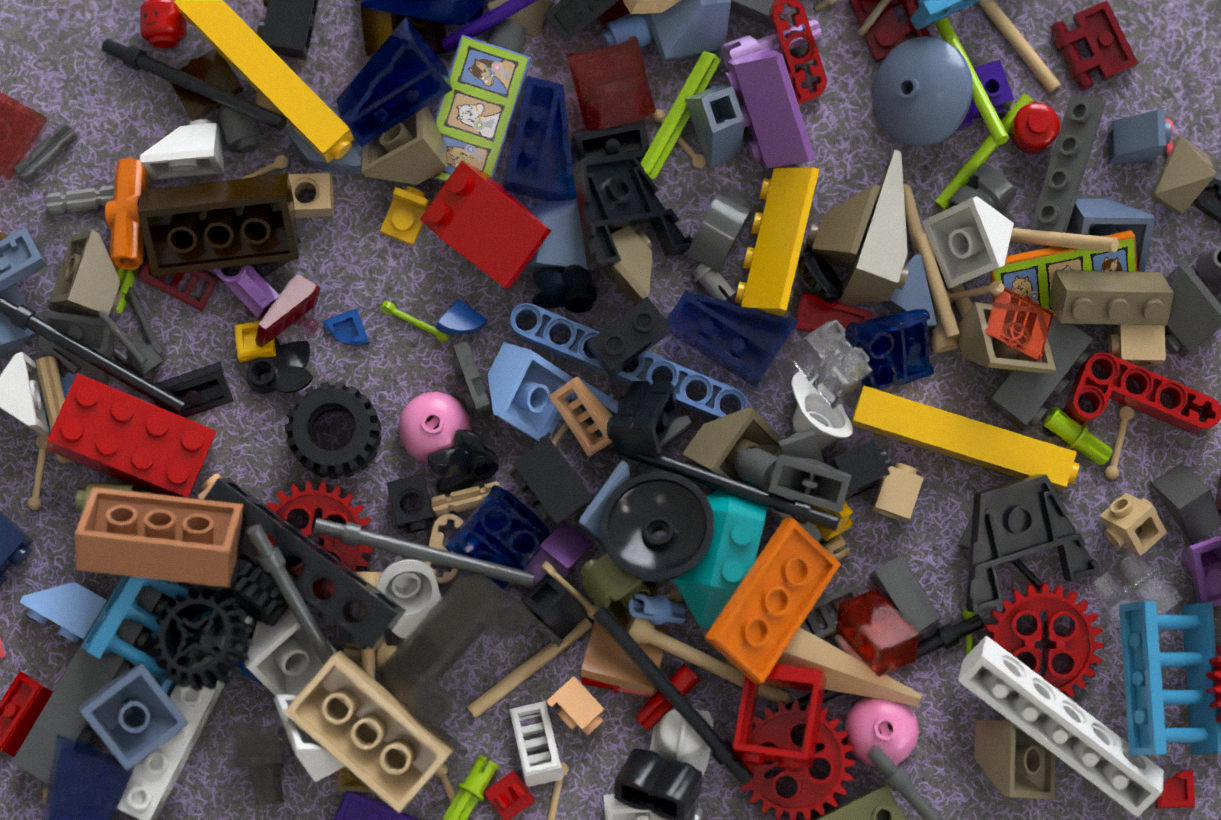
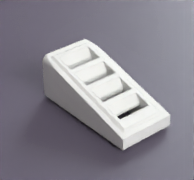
(539, 767)

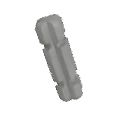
(79, 199)

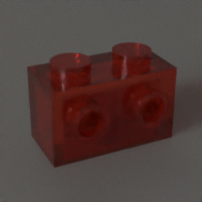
(877, 632)

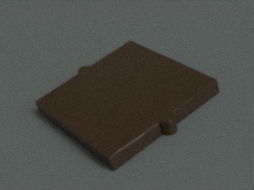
(214, 70)

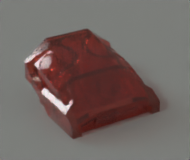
(611, 85)

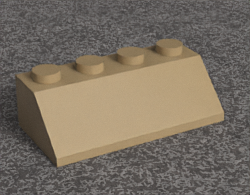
(369, 730)

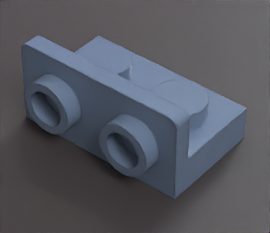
(18, 258)

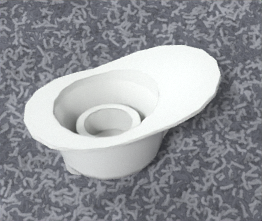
(817, 414)
(413, 588)
(679, 742)

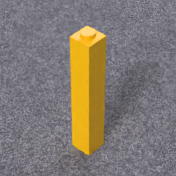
(269, 76)
(963, 438)

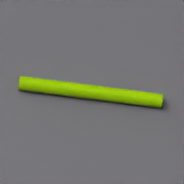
(980, 155)

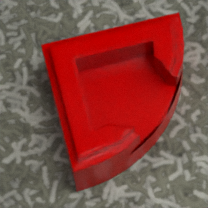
(1178, 791)

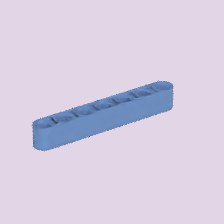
(647, 362)

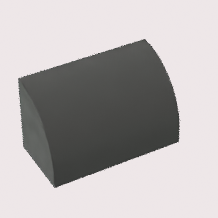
(903, 589)

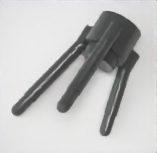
(142, 357)

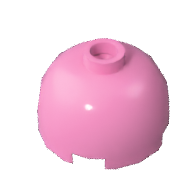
(419, 435)
(872, 713)

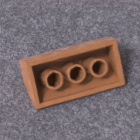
(158, 537)

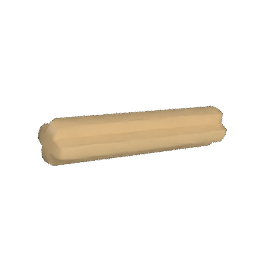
(52, 391)

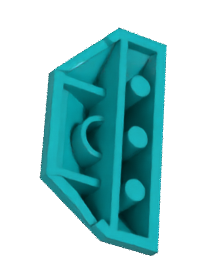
(728, 559)

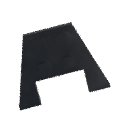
(616, 194)
(1016, 523)

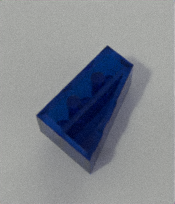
(393, 85)
(539, 145)
(731, 335)

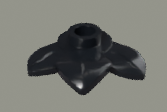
(565, 288)
(285, 369)
(459, 463)

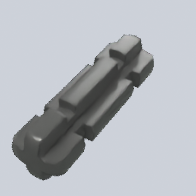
(45, 152)

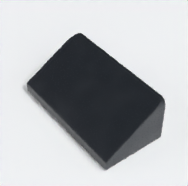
(610, 141)
(200, 388)

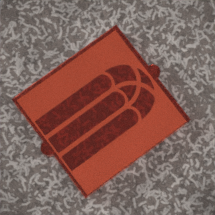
(1019, 323)

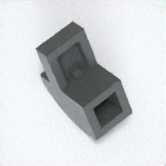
(720, 228)

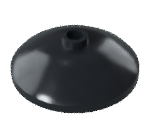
(654, 504)

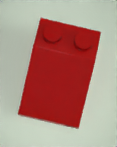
(485, 224)

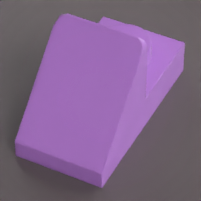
(562, 550)
(1205, 565)

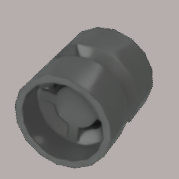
(987, 185)

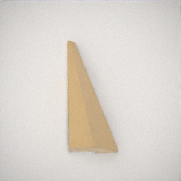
(843, 671)

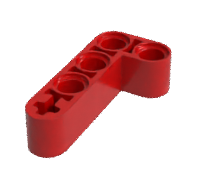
(1146, 401)

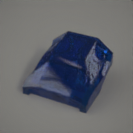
(895, 347)
(500, 532)

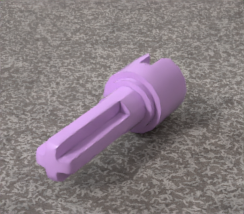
(749, 44)

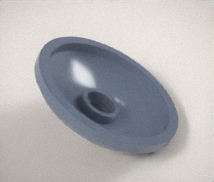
(938, 96)

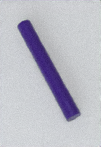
(485, 22)

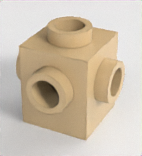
(1132, 524)

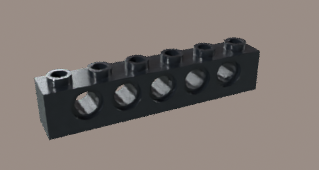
(380, 611)

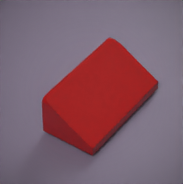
(20, 710)

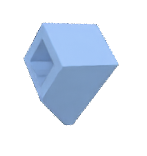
(68, 606)

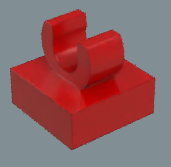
(509, 796)

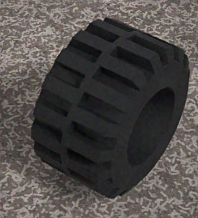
(314, 405)

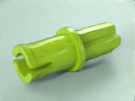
(1077, 436)
(471, 790)

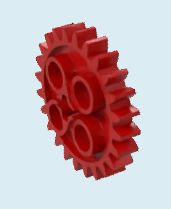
(331, 505)
(1076, 642)
(810, 791)

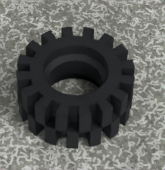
(256, 593)

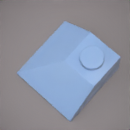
(521, 390)

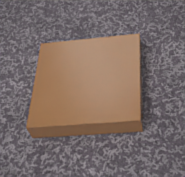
(610, 664)

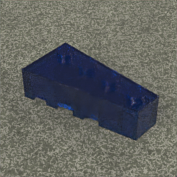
(83, 783)

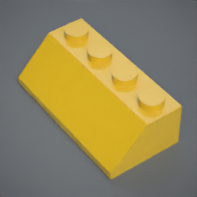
(778, 240)

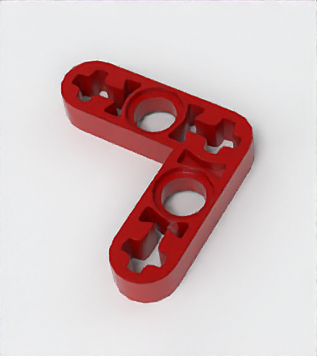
(797, 75)

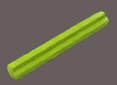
(678, 115)

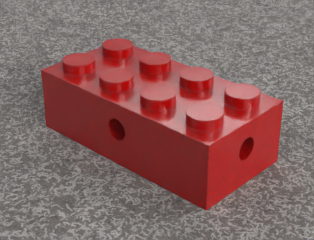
(130, 439)

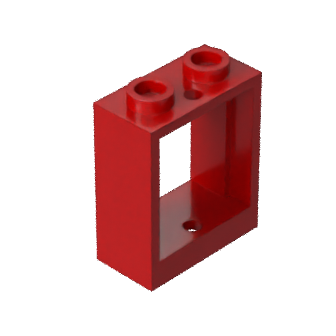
(784, 677)

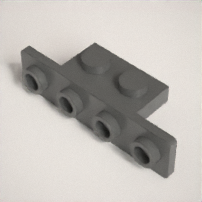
(1068, 164)

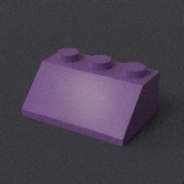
(769, 109)

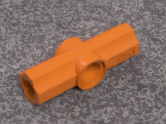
(123, 217)

